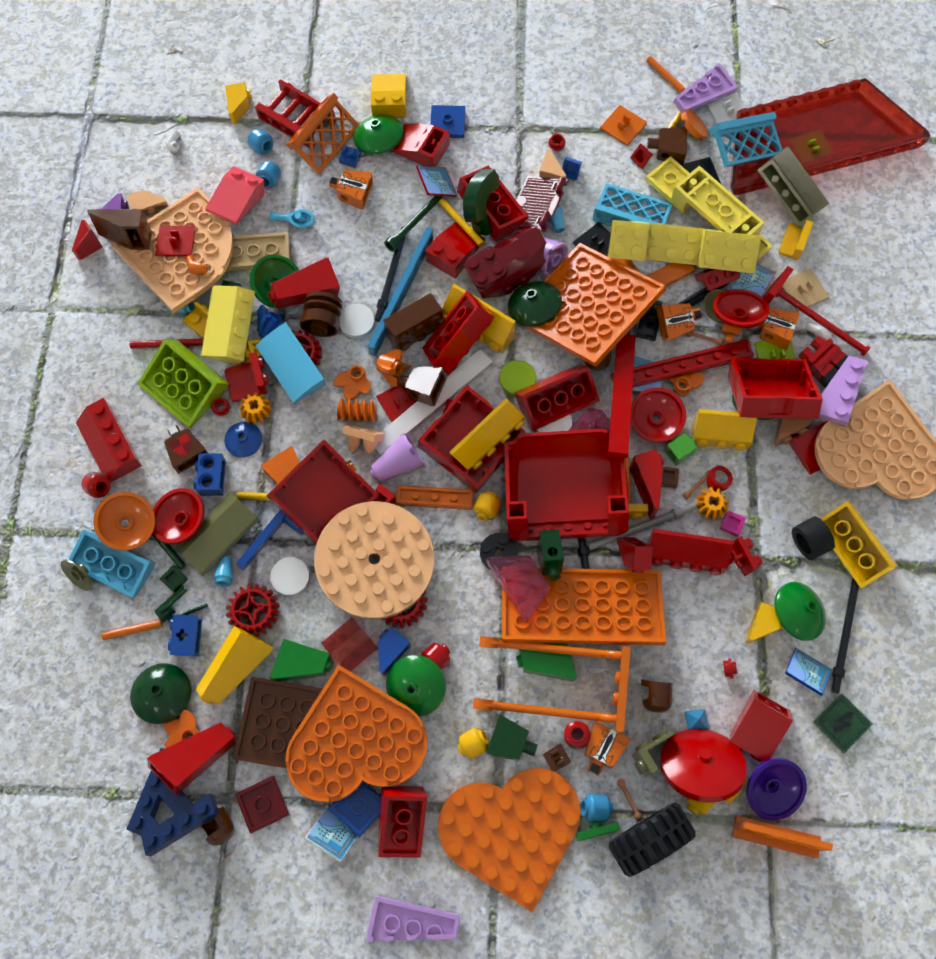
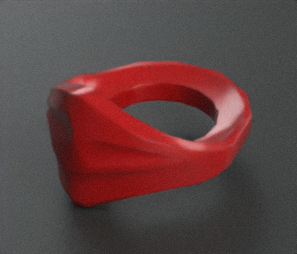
(712, 482)

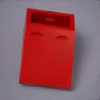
(423, 144)

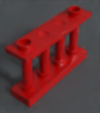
(280, 120)

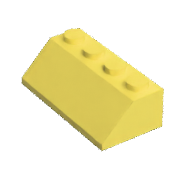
(228, 324)

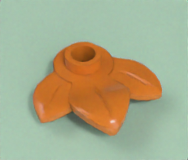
(690, 381)
(351, 384)
(180, 729)

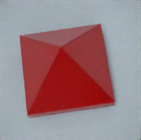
(641, 156)

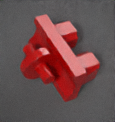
(742, 556)

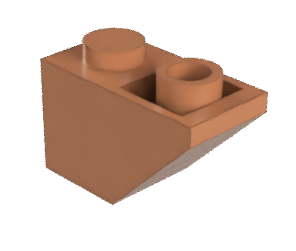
(790, 428)

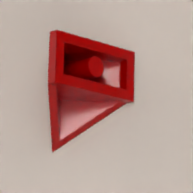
(85, 241)

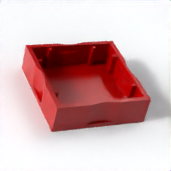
(774, 388)
(452, 427)
(319, 490)

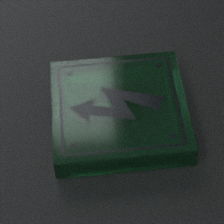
(842, 723)

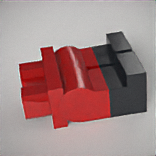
(825, 360)

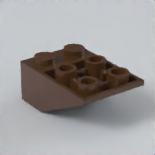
(123, 227)

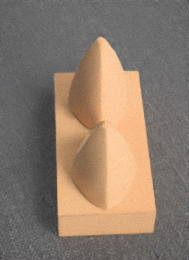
(357, 433)

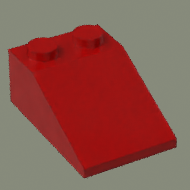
(451, 250)
(647, 476)
(401, 821)

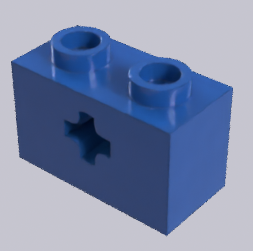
(185, 624)

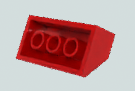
(501, 208)
(458, 333)
(568, 389)
(107, 440)
(690, 551)

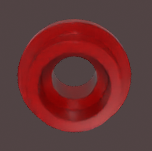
(557, 138)
(220, 402)
(729, 668)

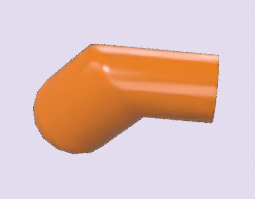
(194, 267)

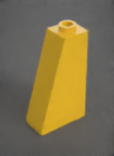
(232, 664)

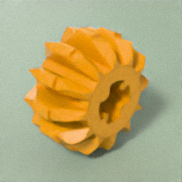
(262, 408)
(712, 510)

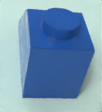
(391, 649)

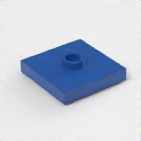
(449, 118)
(358, 809)

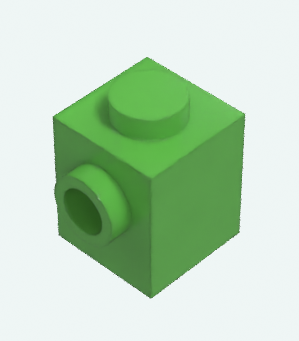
(680, 448)

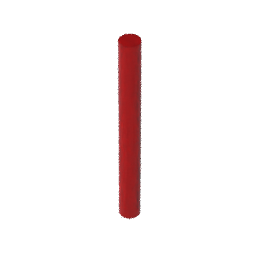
(157, 343)

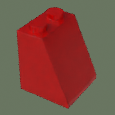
(761, 726)

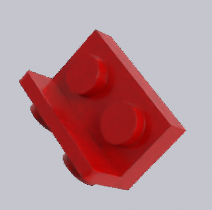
(715, 278)

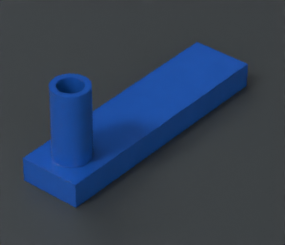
(264, 537)

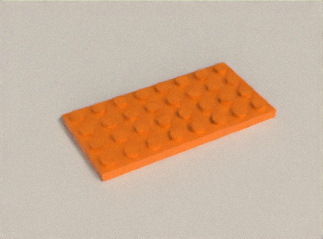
(593, 609)

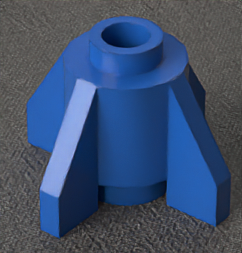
(267, 322)

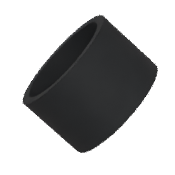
(813, 538)

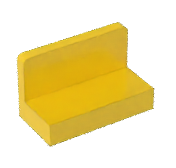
(795, 240)

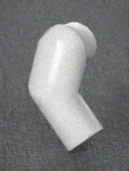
(171, 141)
(818, 330)

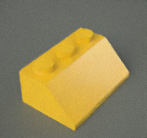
(723, 430)

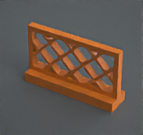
(310, 126)
(779, 837)

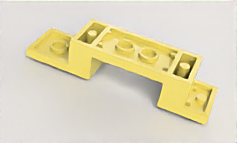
(707, 198)
(684, 245)

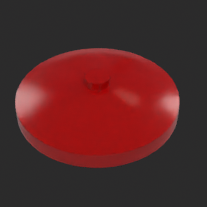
(703, 765)

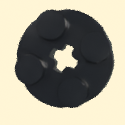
(494, 541)

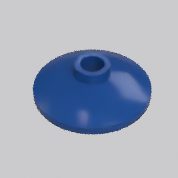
(246, 446)

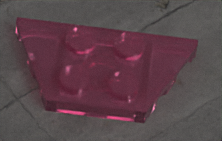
(520, 581)

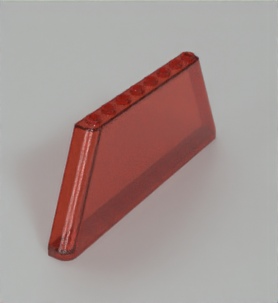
(849, 123)

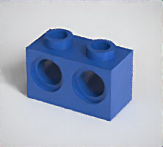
(215, 474)

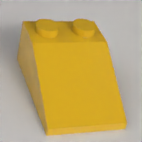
(388, 95)

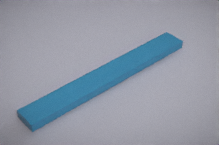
(401, 290)

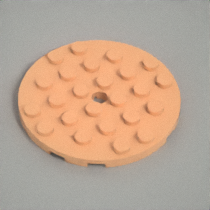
(378, 588)

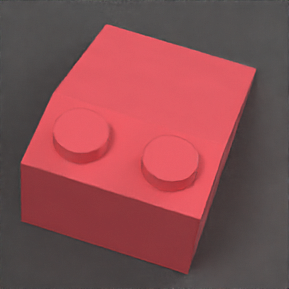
(236, 195)

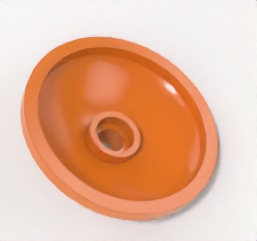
(124, 507)

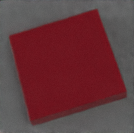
(262, 804)

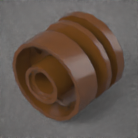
(321, 314)

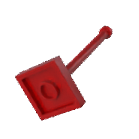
(777, 290)

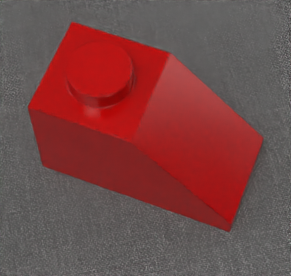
(635, 554)

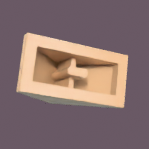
(550, 167)

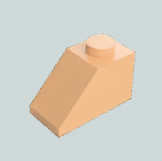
(148, 202)

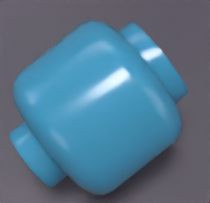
(260, 141)
(270, 173)
(596, 808)

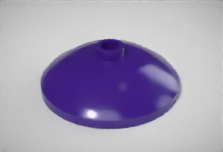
(782, 795)

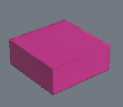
(732, 523)

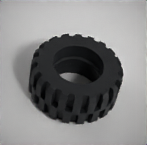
(652, 840)

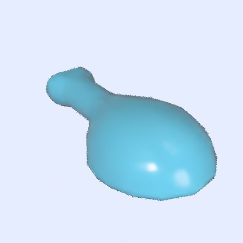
(299, 218)

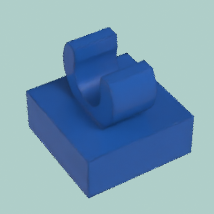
(350, 156)
(571, 168)

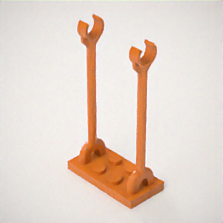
(619, 697)

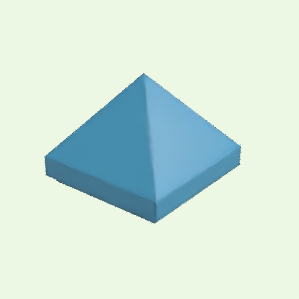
(696, 719)

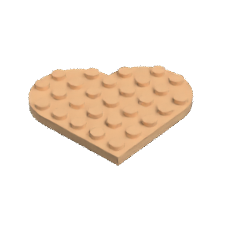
(880, 446)

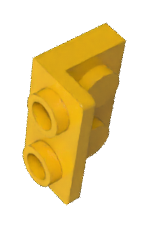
(197, 319)

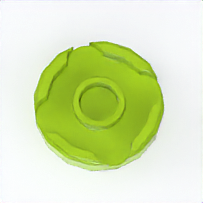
(516, 376)

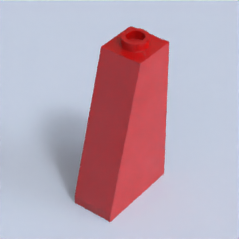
(294, 287)
(189, 758)

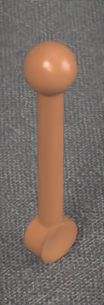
(720, 341)
(687, 494)
(621, 783)

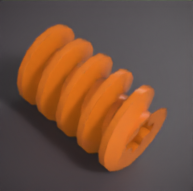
(356, 411)

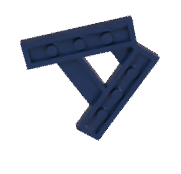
(186, 819)

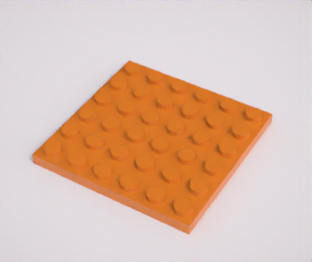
(598, 303)

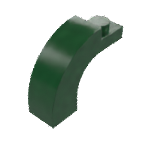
(476, 198)

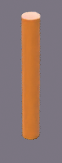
(663, 72)
(132, 629)

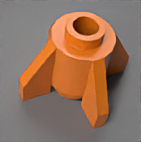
(391, 366)

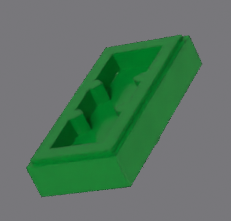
(597, 830)

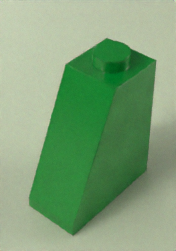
(300, 662)
(547, 664)

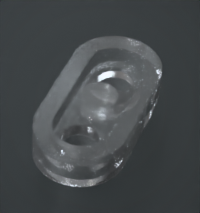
(603, 664)

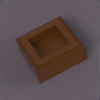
(670, 477)

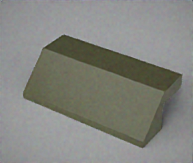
(793, 186)
(217, 534)

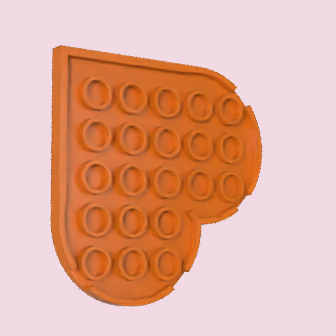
(353, 738)
(512, 833)

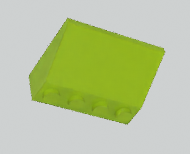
(182, 382)

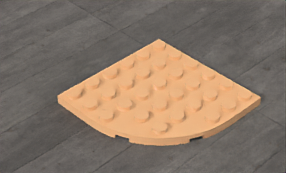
(169, 275)

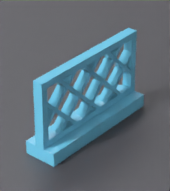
(757, 124)
(607, 214)

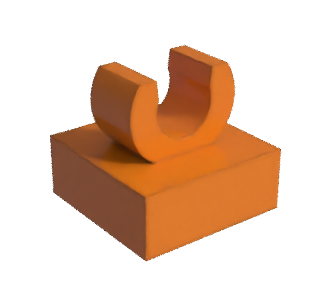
(730, 332)

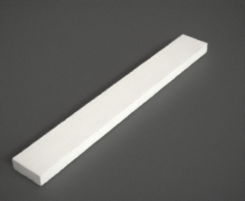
(420, 412)

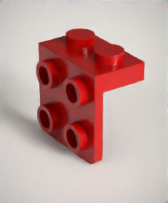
(247, 379)

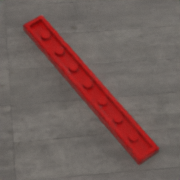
(690, 363)
(622, 397)

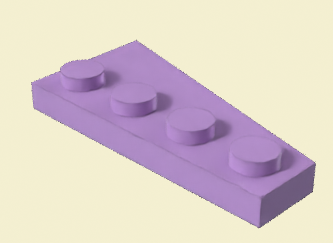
(709, 88)
(842, 391)
(404, 920)

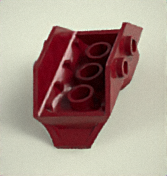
(508, 264)

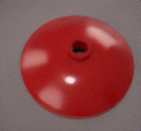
(740, 308)
(660, 404)
(171, 512)

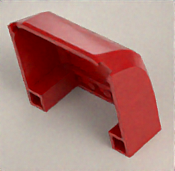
(565, 485)

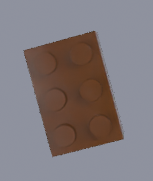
(413, 322)

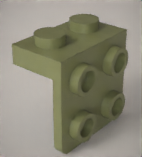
(644, 762)

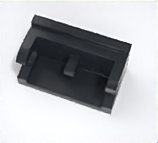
(649, 324)

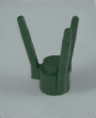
(166, 609)

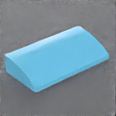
(290, 363)
(115, 568)

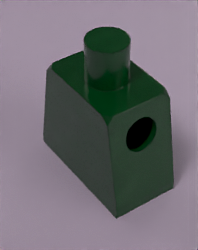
(550, 559)
(510, 740)

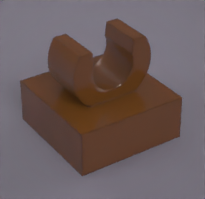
(556, 758)

